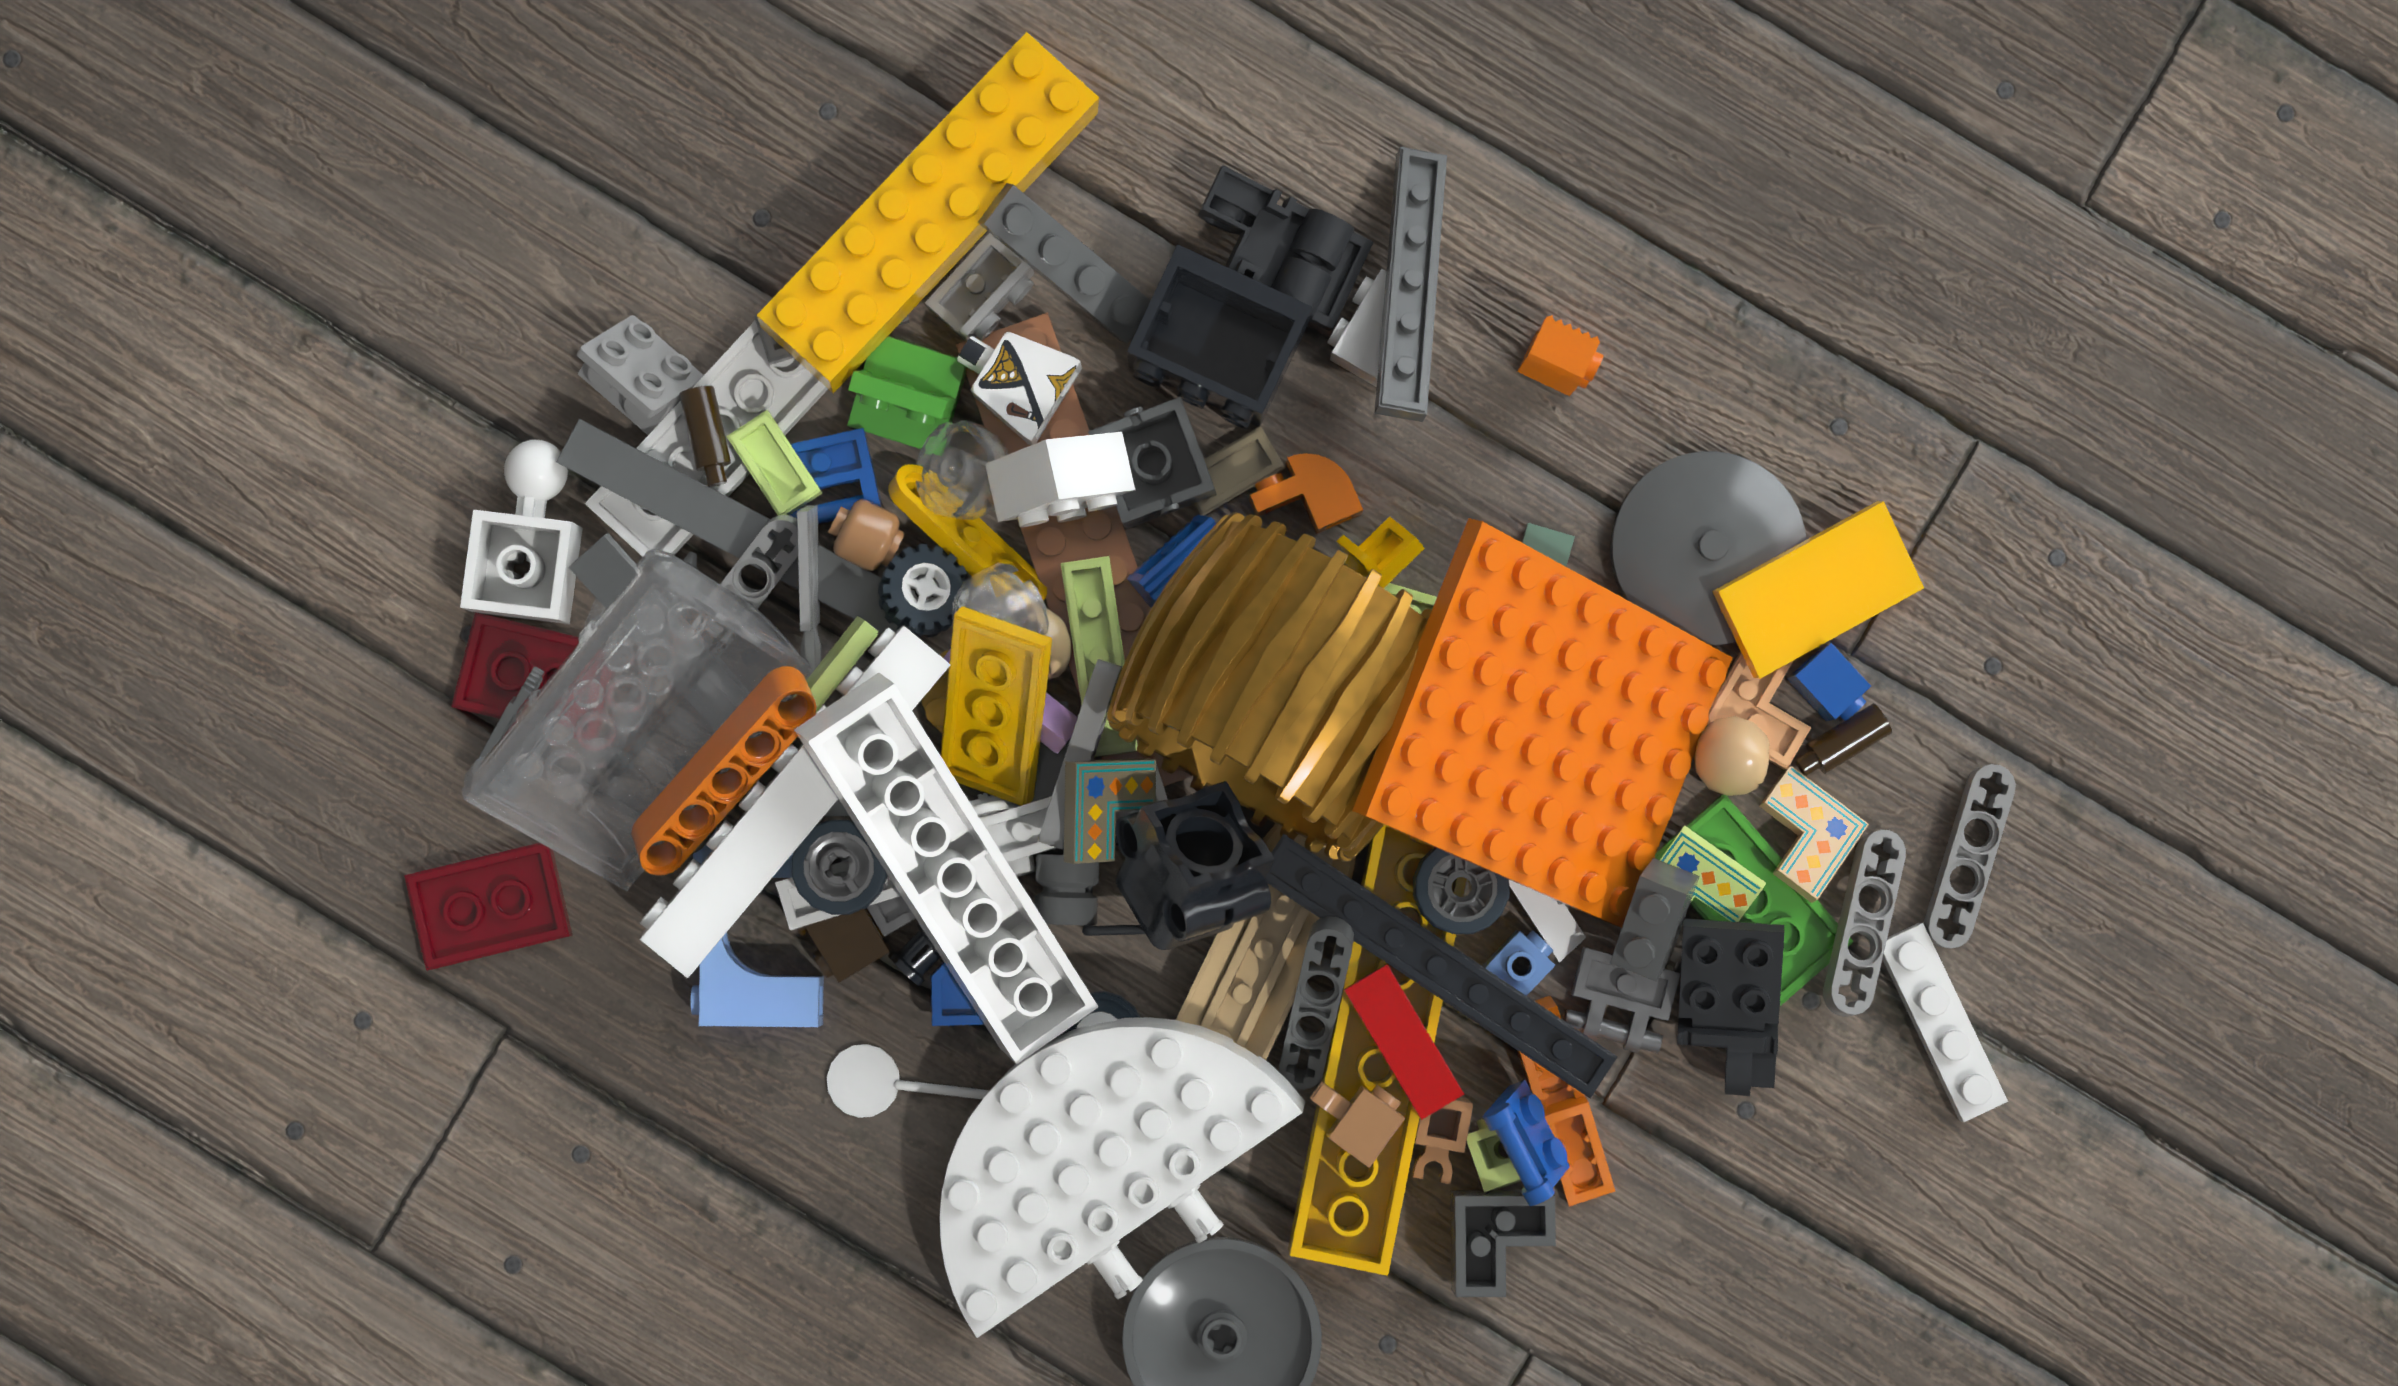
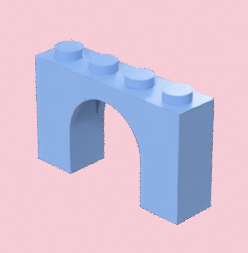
(740, 996)

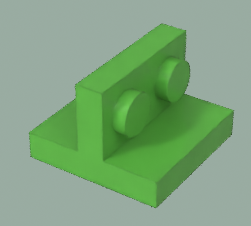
(905, 391)

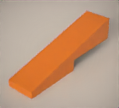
(1573, 1124)

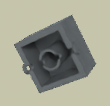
(1162, 461)

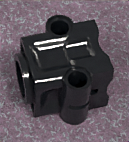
(1192, 866)

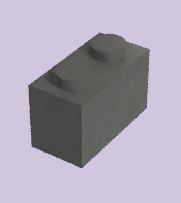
(1654, 919)

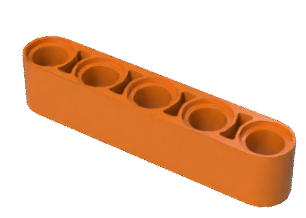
(715, 792)

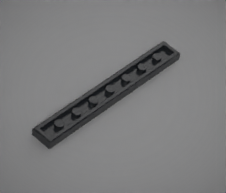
(1440, 968)

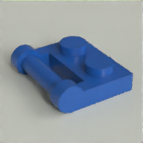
(836, 462)
(1528, 1141)

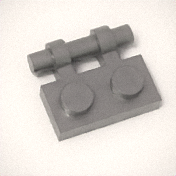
(1612, 985)

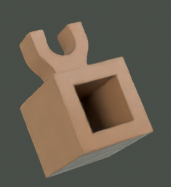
(1362, 1123)
(1443, 1132)

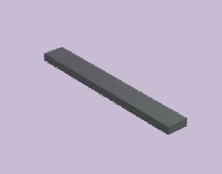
(713, 517)

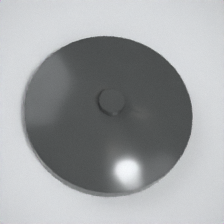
(1696, 529)
(1222, 1319)

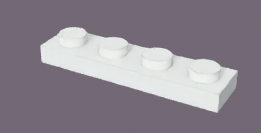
(1942, 1023)

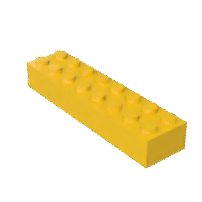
(927, 212)

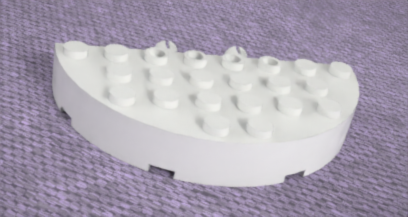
(1092, 1147)

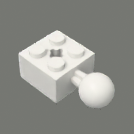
(504, 540)

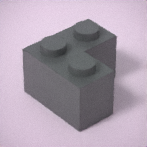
(1484, 1228)

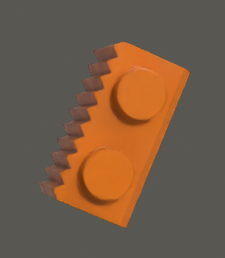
(1561, 357)

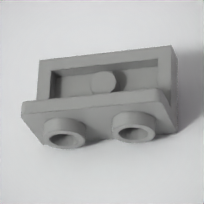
(981, 289)

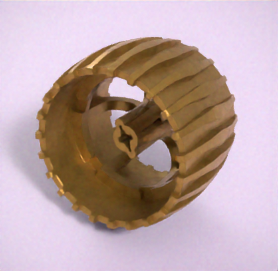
(1271, 678)

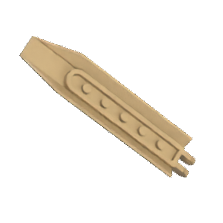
(1255, 968)

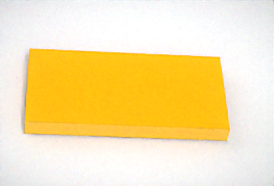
(1818, 589)
(995, 705)

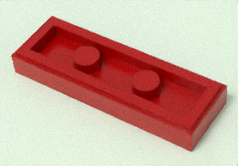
(1404, 1041)

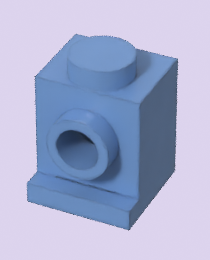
(1530, 947)

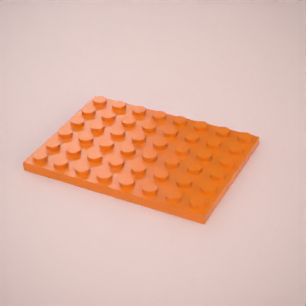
(1543, 727)

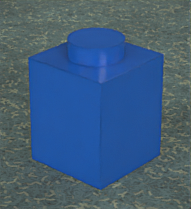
(1830, 684)

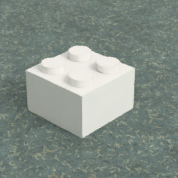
(1060, 478)

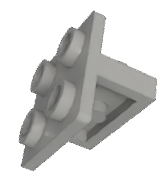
(637, 372)

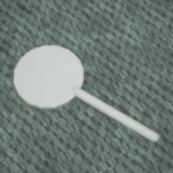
(867, 1080)

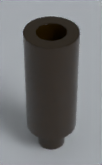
(706, 433)
(1844, 741)

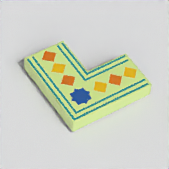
(1722, 881)

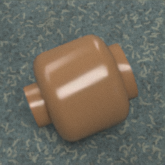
(866, 535)

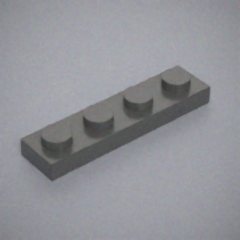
(1065, 262)

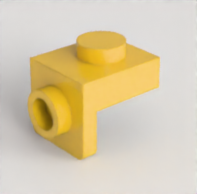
(1385, 551)

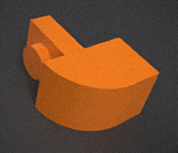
(1318, 483)

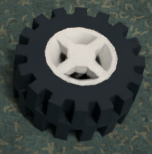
(931, 575)

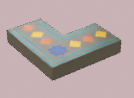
(1094, 795)

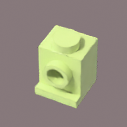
(1491, 1166)

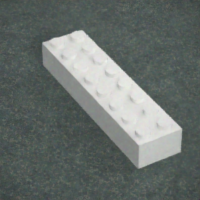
(773, 822)
(946, 867)

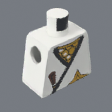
(1020, 381)

